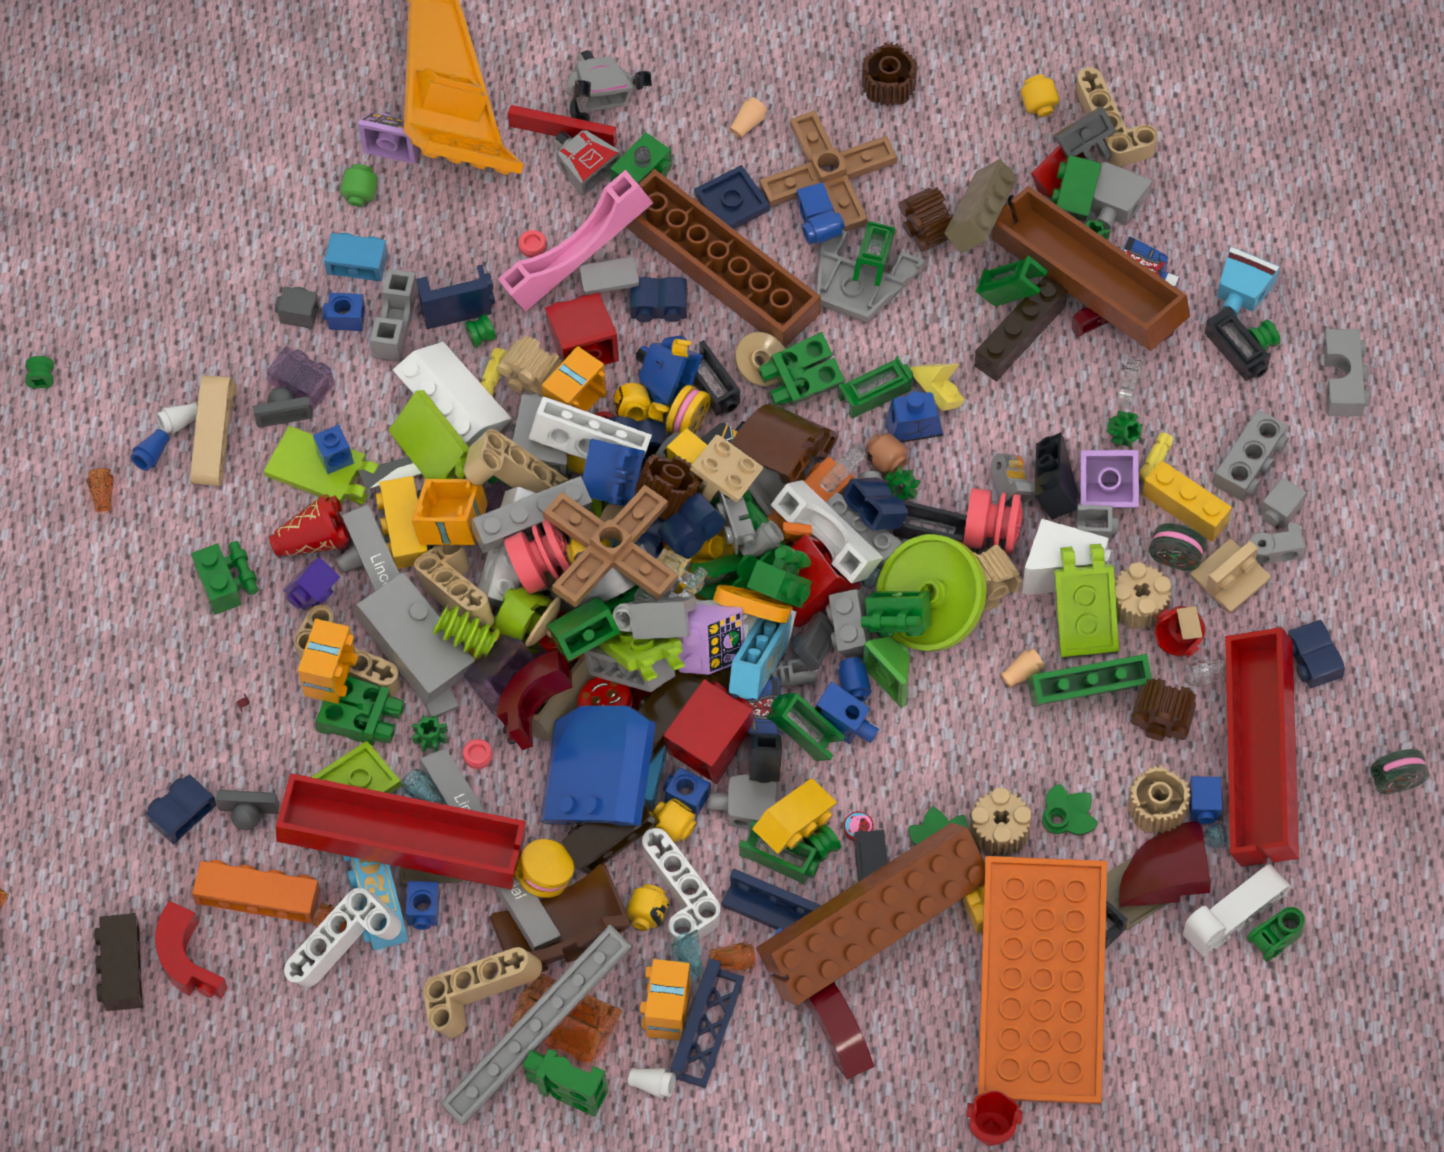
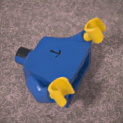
(666, 371)

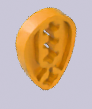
(753, 603)

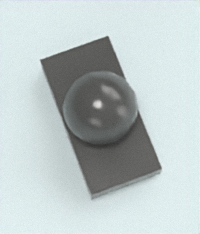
(282, 408)
(814, 641)
(247, 806)

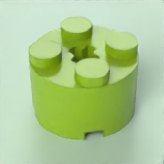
(520, 614)

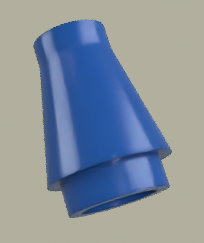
(149, 451)

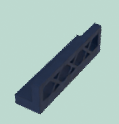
(765, 901)
(695, 1021)

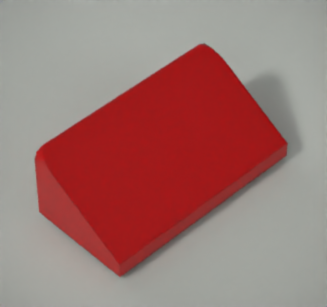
(1046, 173)

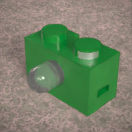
(643, 158)

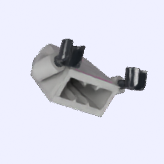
(602, 83)

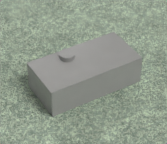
(403, 629)

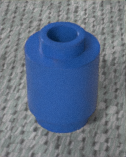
(823, 227)
(854, 678)

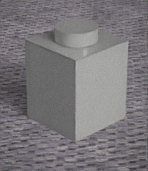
(1282, 503)

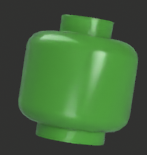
(359, 185)

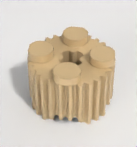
(527, 366)
(999, 574)
(1141, 595)
(1172, 803)
(1002, 808)

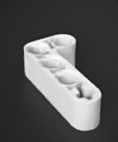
(678, 881)
(1213, 927)
(337, 942)

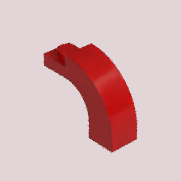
(171, 940)

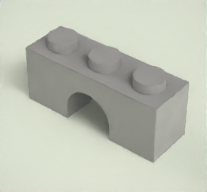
(392, 327)
(1345, 350)

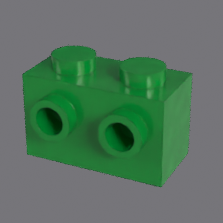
(1076, 186)
(583, 628)

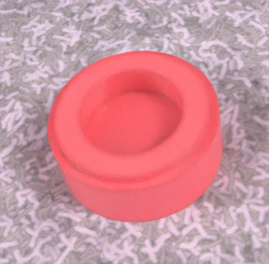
(532, 243)
(477, 754)

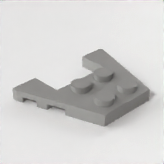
(860, 298)

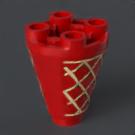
(312, 530)

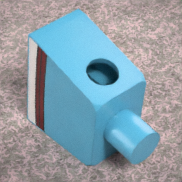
(1245, 280)

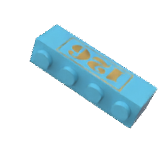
(758, 657)
(378, 880)

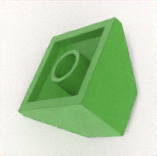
(889, 666)

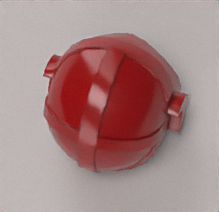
(1169, 634)
(993, 1117)

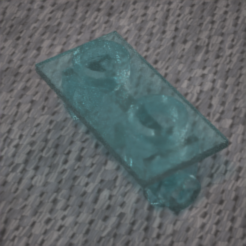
(688, 950)

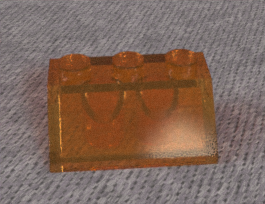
(582, 1031)

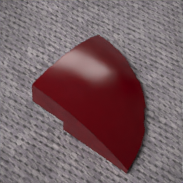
(1167, 868)

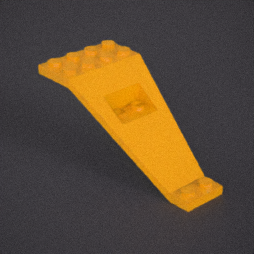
(445, 91)

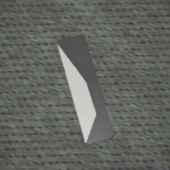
(388, 471)

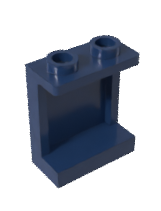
(457, 301)

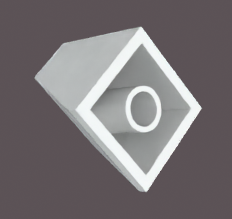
(1046, 554)

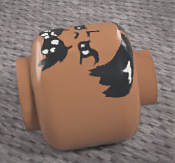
(886, 453)

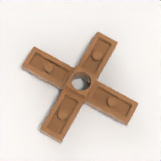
(820, 152)
(598, 559)

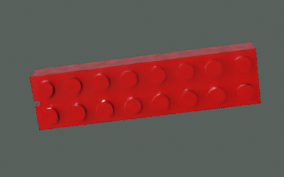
(1261, 747)
(400, 831)

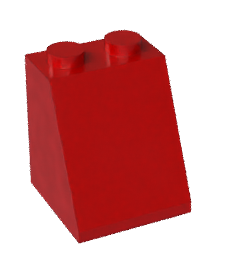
(583, 324)
(824, 577)
(709, 730)

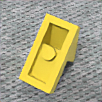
(935, 379)

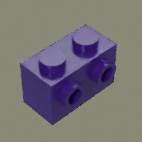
(311, 585)

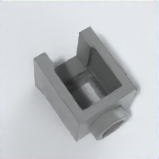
(1097, 520)

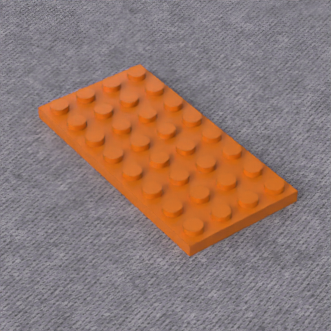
(1043, 979)

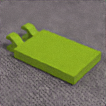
(430, 439)
(300, 466)
(1086, 604)
(643, 653)
(362, 769)

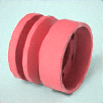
(992, 520)
(538, 556)

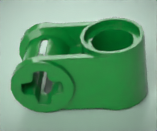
(1273, 937)

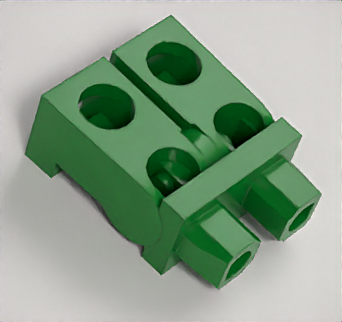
(795, 378)
(361, 713)
(565, 1082)

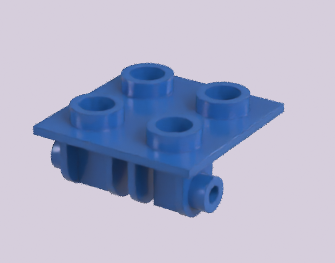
(612, 471)

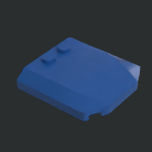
(598, 767)

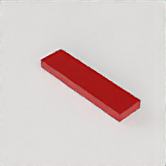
(554, 124)

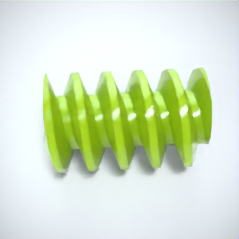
(465, 631)

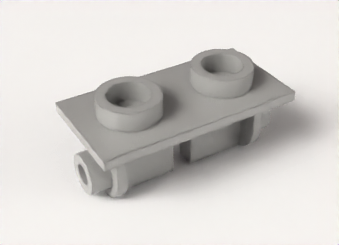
(736, 531)

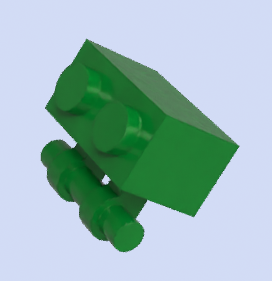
(782, 578)
(217, 579)
(897, 612)

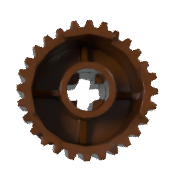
(889, 75)
(926, 218)
(670, 480)
(1164, 710)

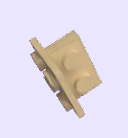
(725, 470)
(1231, 574)

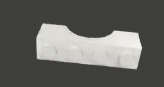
(849, 551)

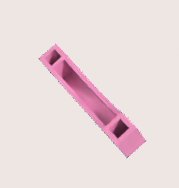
(535, 277)

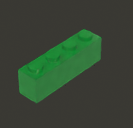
(1089, 680)

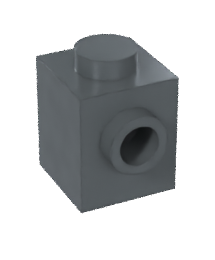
(297, 307)

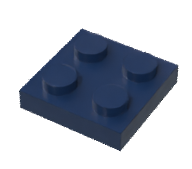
(733, 197)

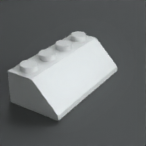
(453, 391)

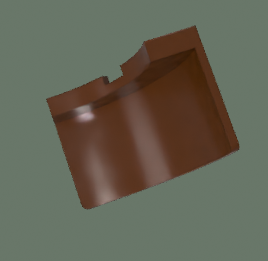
(783, 441)
(578, 915)

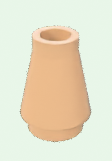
(749, 116)
(1024, 666)

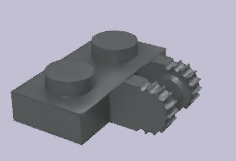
(1085, 133)

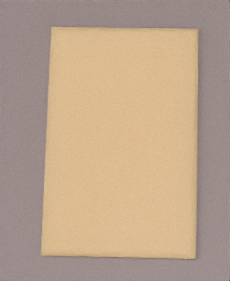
(1189, 622)

